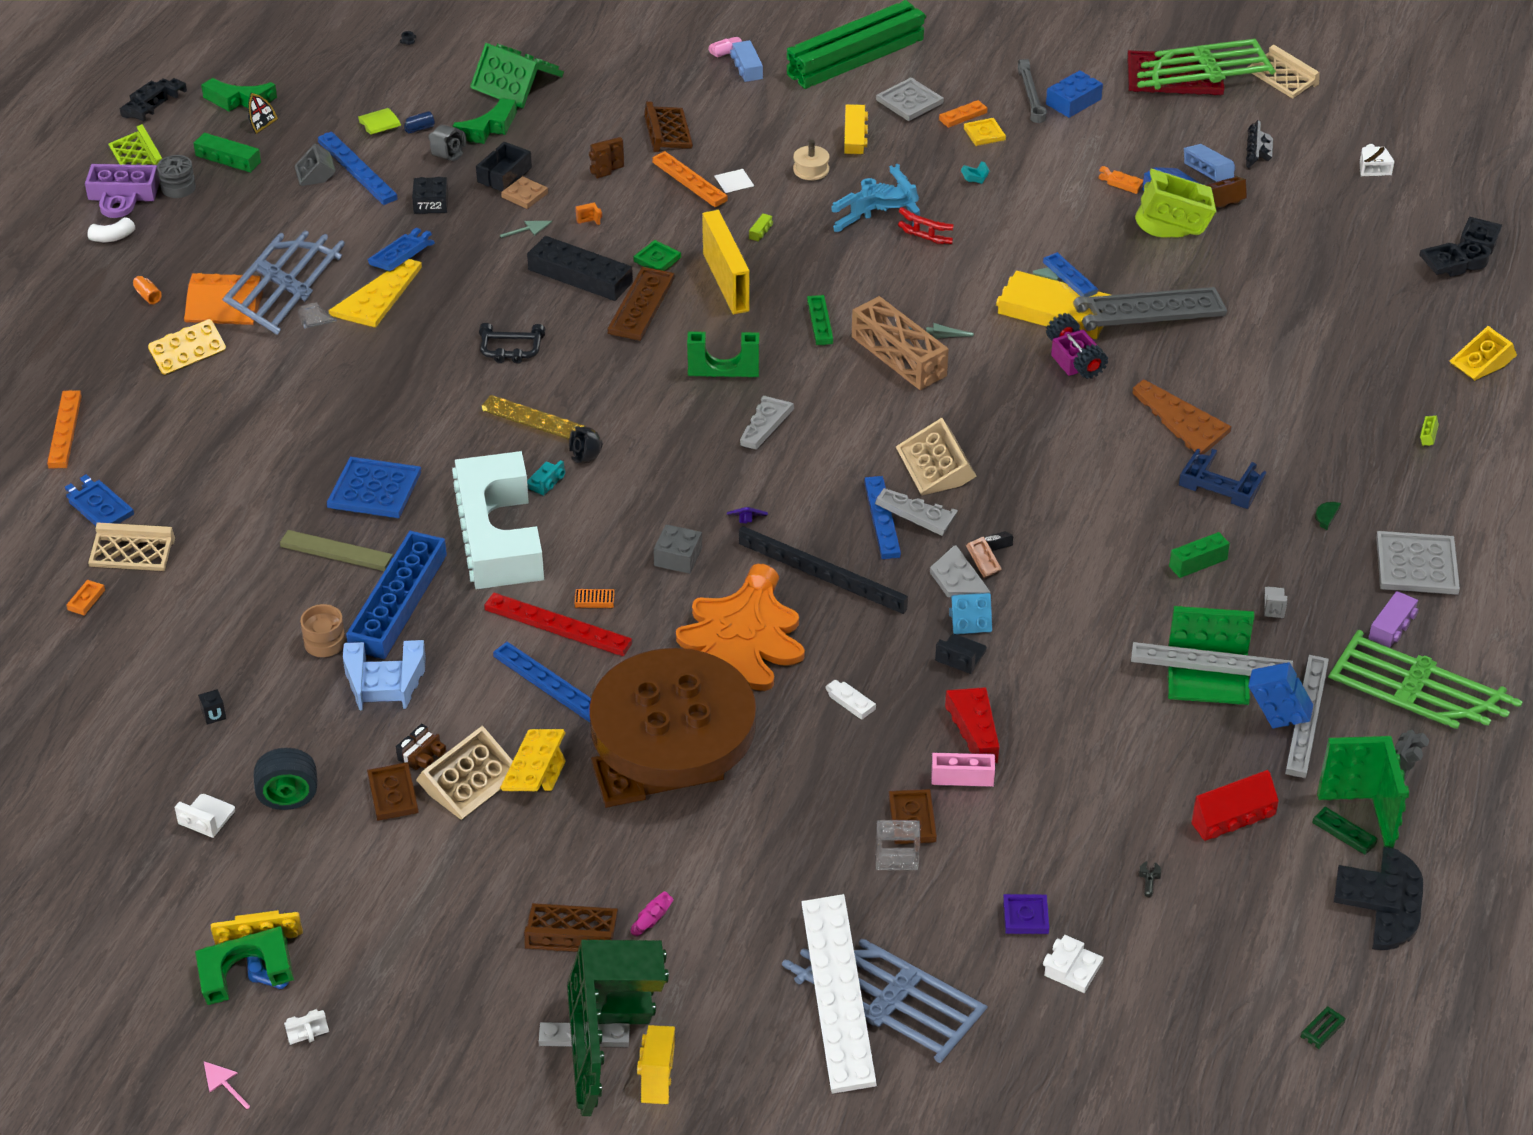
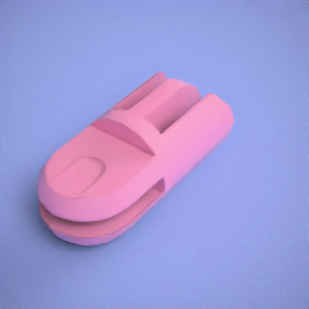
(723, 47)

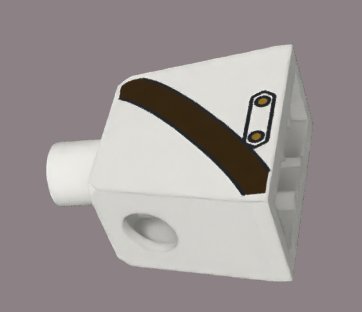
(1375, 161)

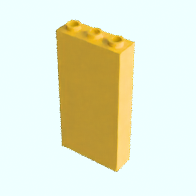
(725, 262)
(1040, 300)

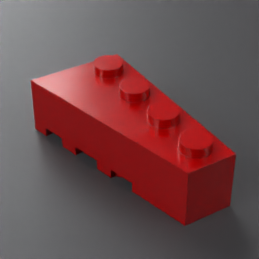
(974, 718)

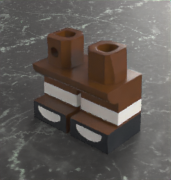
(420, 748)

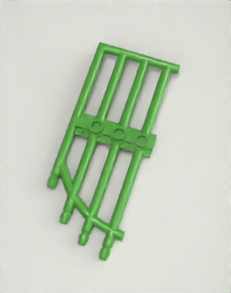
(1207, 63)
(1415, 680)

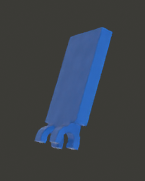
(401, 250)
(98, 502)

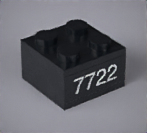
(430, 195)

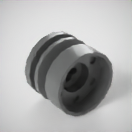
(176, 176)

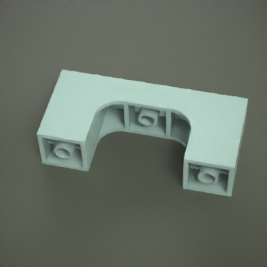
(495, 554)

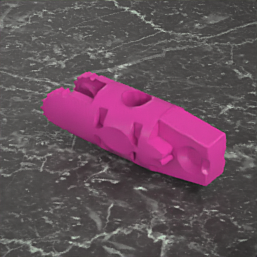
(651, 913)

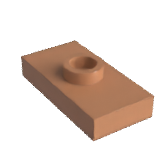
(983, 557)

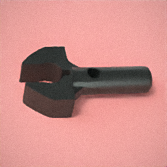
(1149, 877)

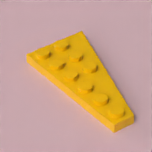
(376, 298)

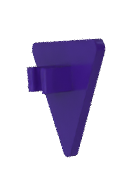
(746, 513)

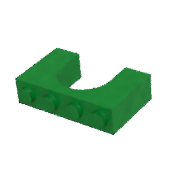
(703, 364)
(216, 960)

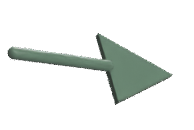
(534, 226)

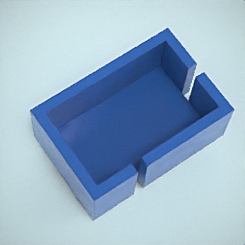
(1074, 94)
(1281, 695)

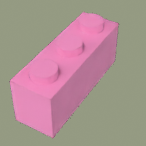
(963, 769)

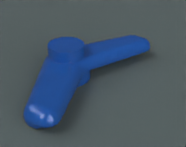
(258, 973)

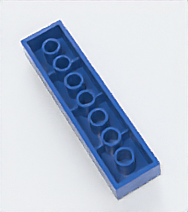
(397, 593)

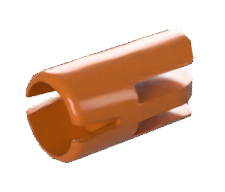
(147, 289)

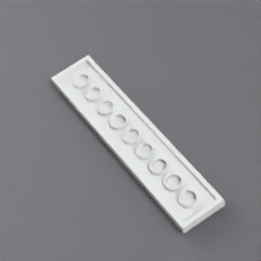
(838, 994)

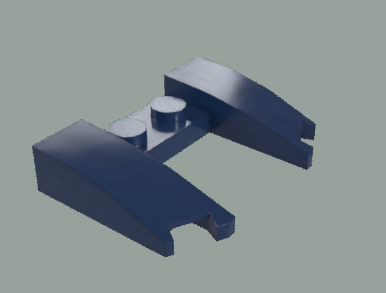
(1241, 492)

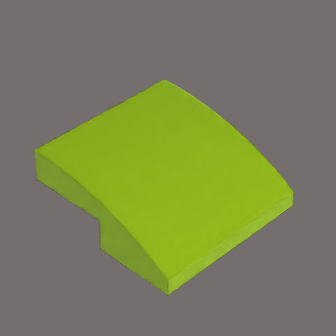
(379, 121)

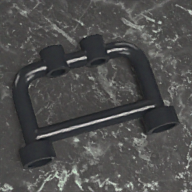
(517, 354)

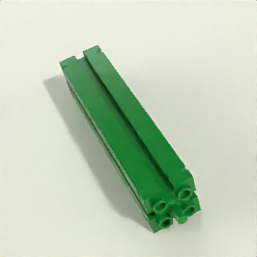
(855, 44)

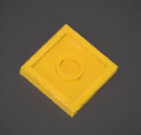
(984, 131)

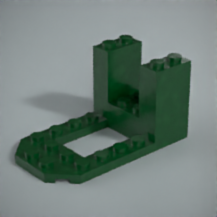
(608, 986)

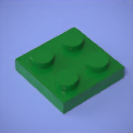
(657, 256)

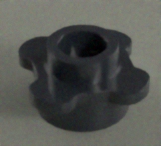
(407, 38)

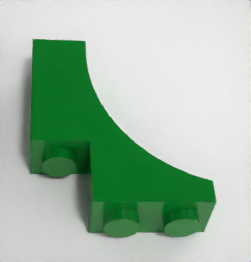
(232, 96)
(495, 121)

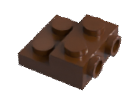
(606, 157)

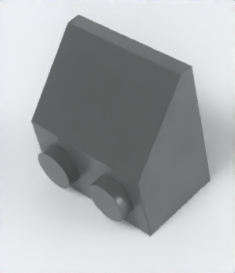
(315, 166)

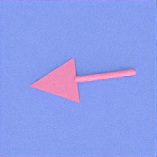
(217, 1076)

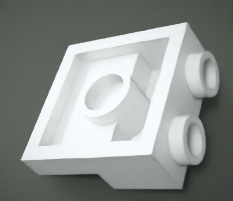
(1072, 963)

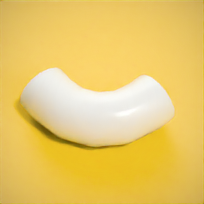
(111, 232)

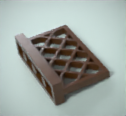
(655, 127)
(568, 939)

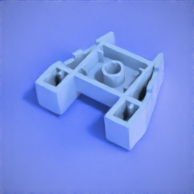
(384, 679)

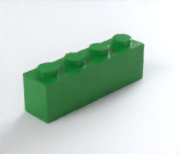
(227, 152)

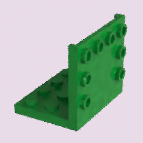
(508, 74)
(1210, 631)
(1366, 770)

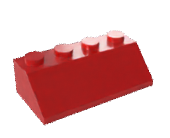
(1235, 805)

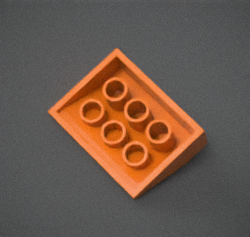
(206, 297)

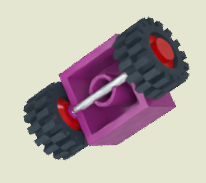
(1074, 348)

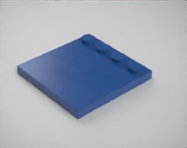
(374, 487)

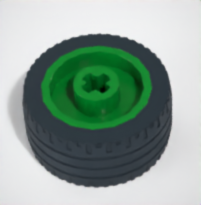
(285, 778)

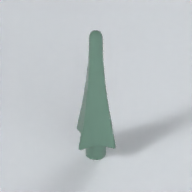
(939, 331)

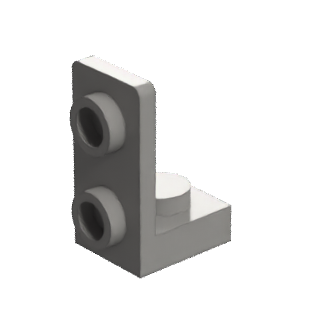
(1274, 602)

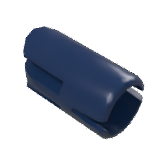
(419, 122)

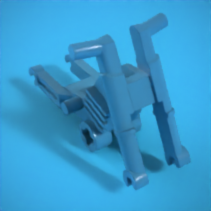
(878, 196)

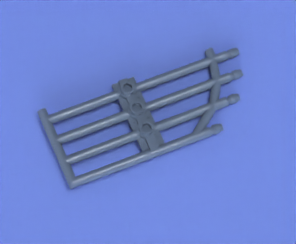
(285, 281)
(896, 991)

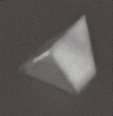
(314, 315)

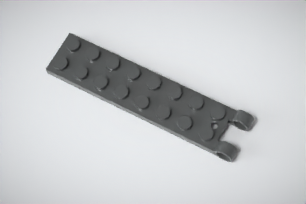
(1150, 307)

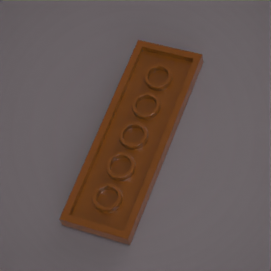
(641, 303)

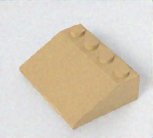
(935, 459)
(467, 773)

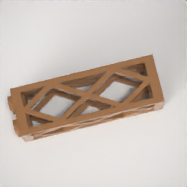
(931, 363)

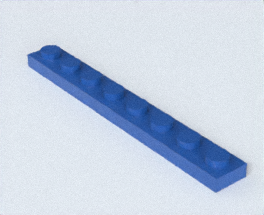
(357, 168)

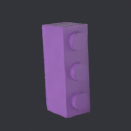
(1393, 619)

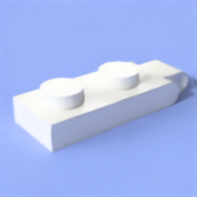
(850, 699)

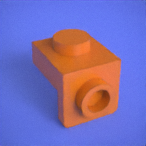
(588, 213)

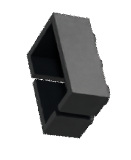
(503, 166)

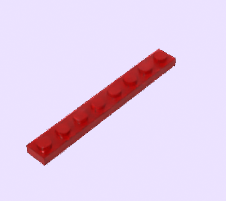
(558, 624)

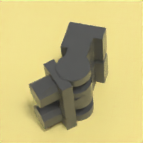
(1410, 749)

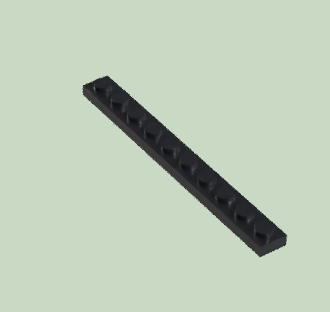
(823, 570)

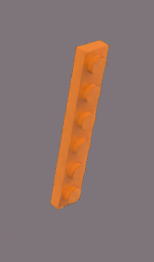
(690, 179)
(64, 429)

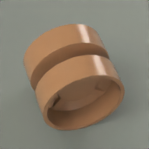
(323, 630)

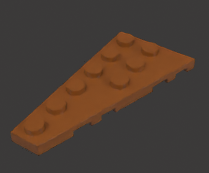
(1181, 418)

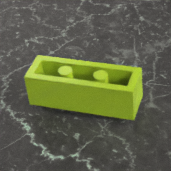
(760, 227)
(1429, 430)

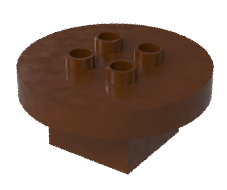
(672, 718)

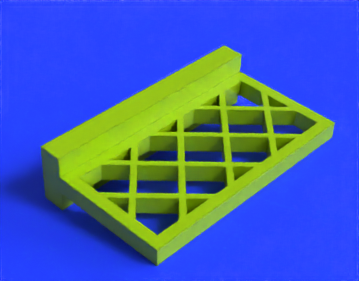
(143, 140)

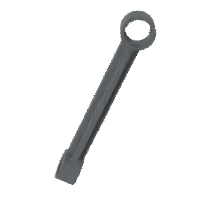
(1038, 112)

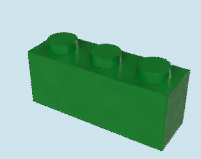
(1199, 555)

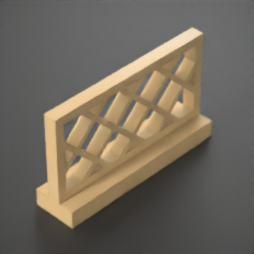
(1290, 65)
(134, 535)

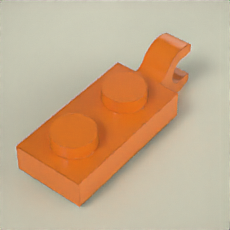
(1121, 180)

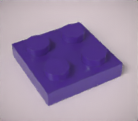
(1026, 914)

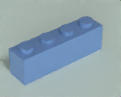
(1209, 162)

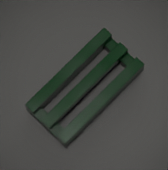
(1313, 1038)

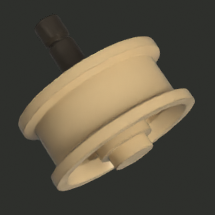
(811, 162)

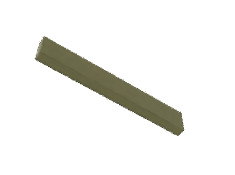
(336, 550)

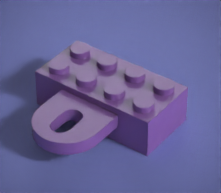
(121, 185)

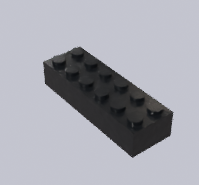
(580, 268)

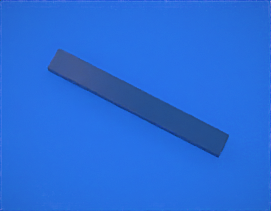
(544, 679)

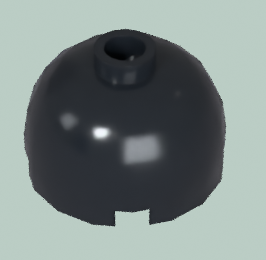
(585, 444)

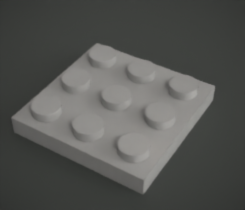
(909, 99)

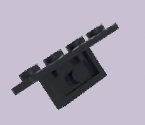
(1258, 144)

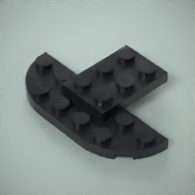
(1392, 892)

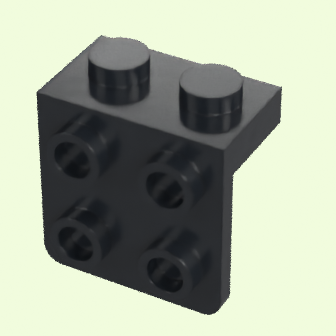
(959, 653)

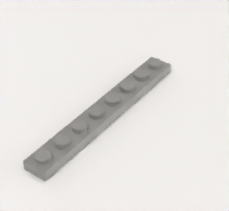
(1200, 659)
(1304, 732)

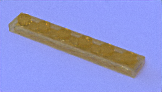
(529, 417)

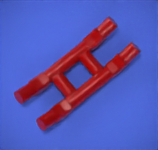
(930, 235)

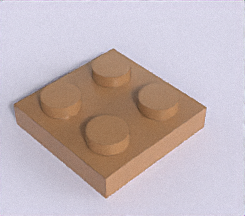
(524, 192)

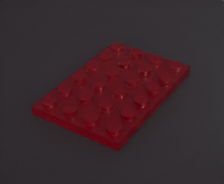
(1199, 87)

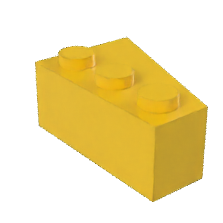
(855, 129)
(656, 1063)

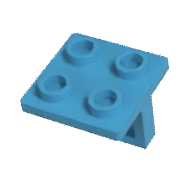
(971, 613)

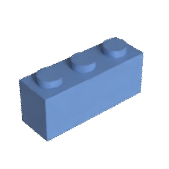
(747, 61)

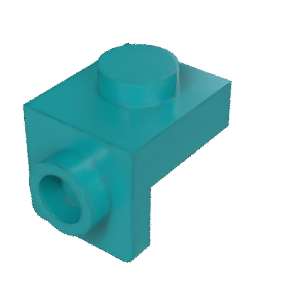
(975, 174)

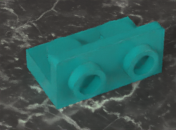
(546, 477)

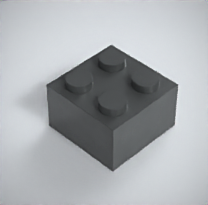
(677, 548)

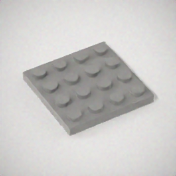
(1417, 562)

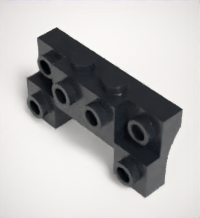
(150, 97)

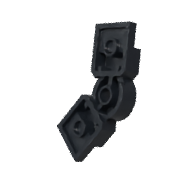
(1471, 253)

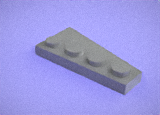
(767, 418)
(915, 510)

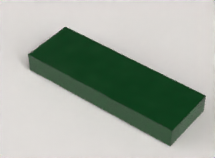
(1345, 830)

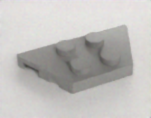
(956, 574)

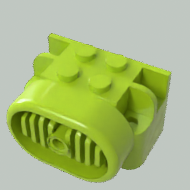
(1174, 206)

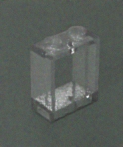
(897, 857)

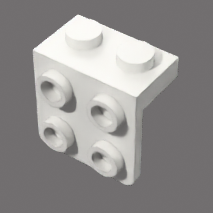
(204, 815)

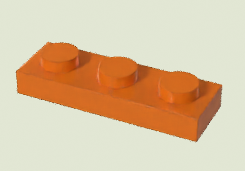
(963, 113)

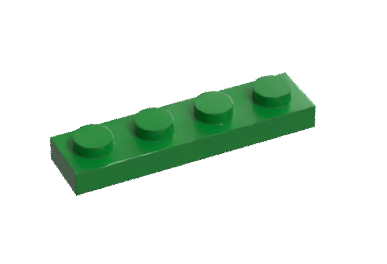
(820, 320)

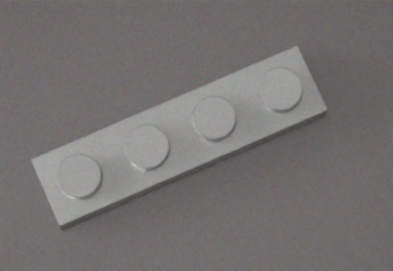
(559, 1034)

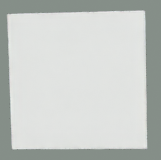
(734, 180)

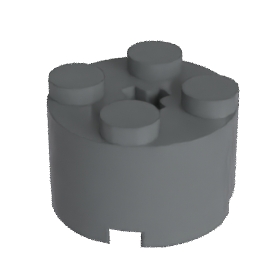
(447, 142)

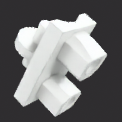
(306, 1027)

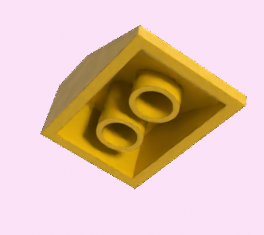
(1484, 354)

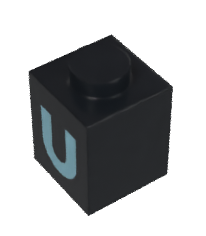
(212, 706)

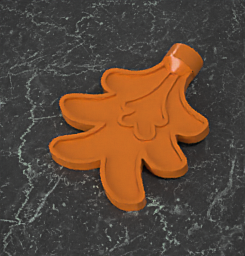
(746, 628)

